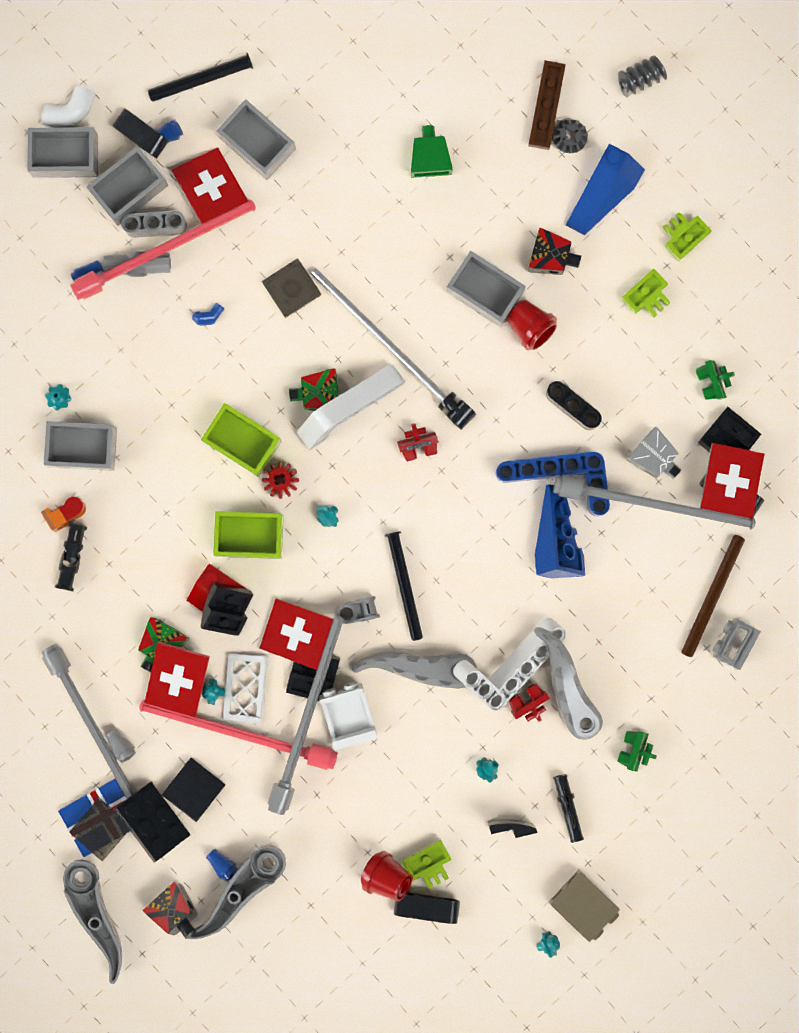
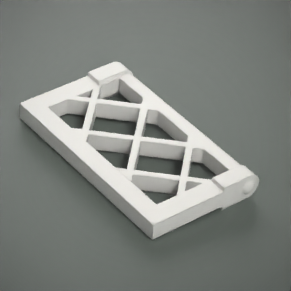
(229, 684)

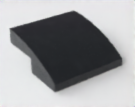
(730, 431)
(226, 609)
(302, 678)
(193, 789)
(518, 827)

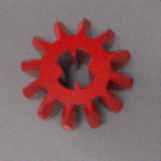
(282, 487)

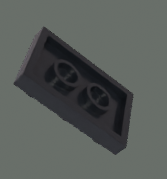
(152, 822)

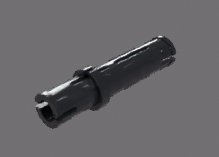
(574, 832)

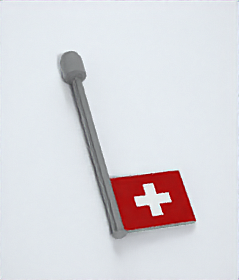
(727, 491)
(310, 641)

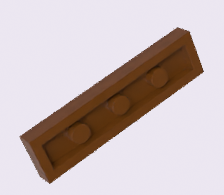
(546, 105)

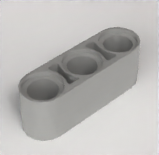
(145, 218)

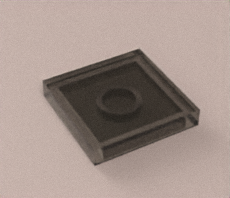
(291, 288)
(100, 829)

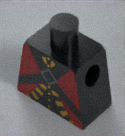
(552, 254)
(173, 911)

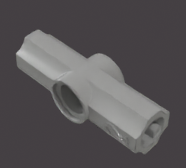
(158, 265)

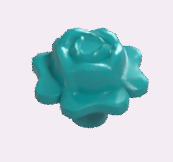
(58, 397)
(327, 516)
(212, 691)
(487, 769)
(548, 944)

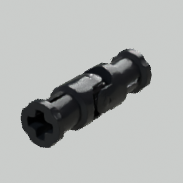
(71, 555)

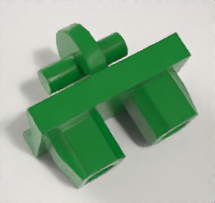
(710, 371)
(639, 741)

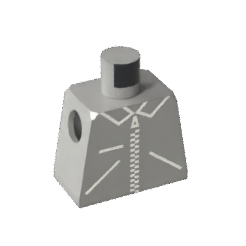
(655, 455)

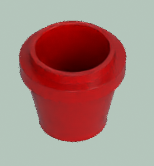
(531, 324)
(386, 877)

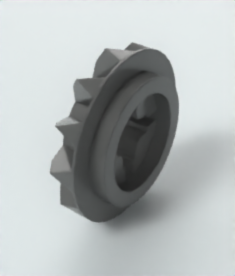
(569, 146)

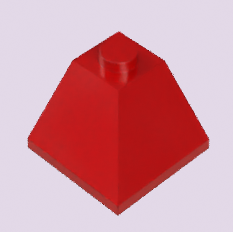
(204, 583)

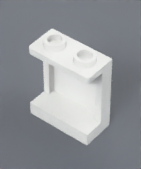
(348, 715)

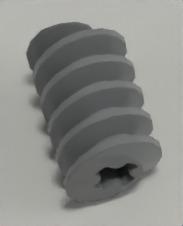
(641, 74)

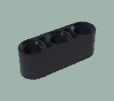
(140, 133)
(584, 407)
(428, 908)

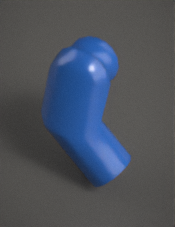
(208, 318)

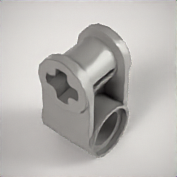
(360, 610)

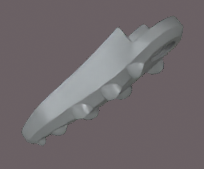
(423, 669)
(567, 689)
(243, 886)
(89, 909)

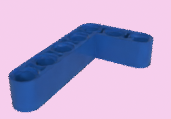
(560, 468)

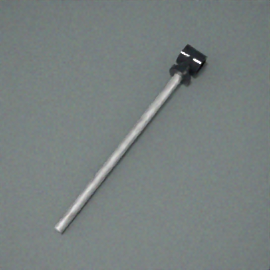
(458, 412)

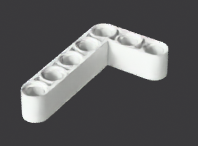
(348, 404)
(512, 672)

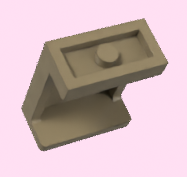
(584, 906)

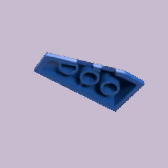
(609, 184)
(556, 543)

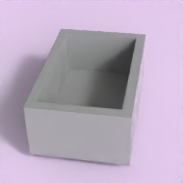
(256, 139)
(62, 152)
(127, 185)
(485, 288)
(80, 446)

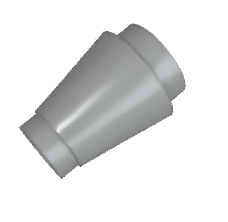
(120, 745)

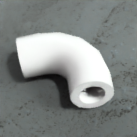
(70, 113)

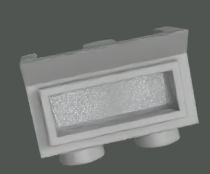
(735, 644)

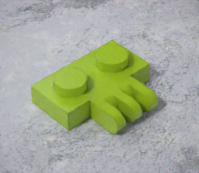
(685, 235)
(647, 294)
(428, 863)

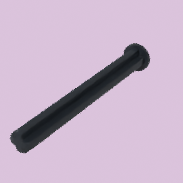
(200, 78)
(404, 585)

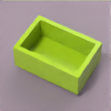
(241, 440)
(248, 535)

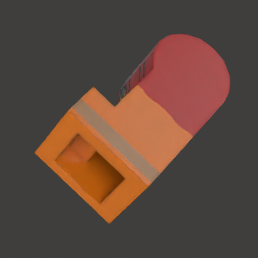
(68, 513)

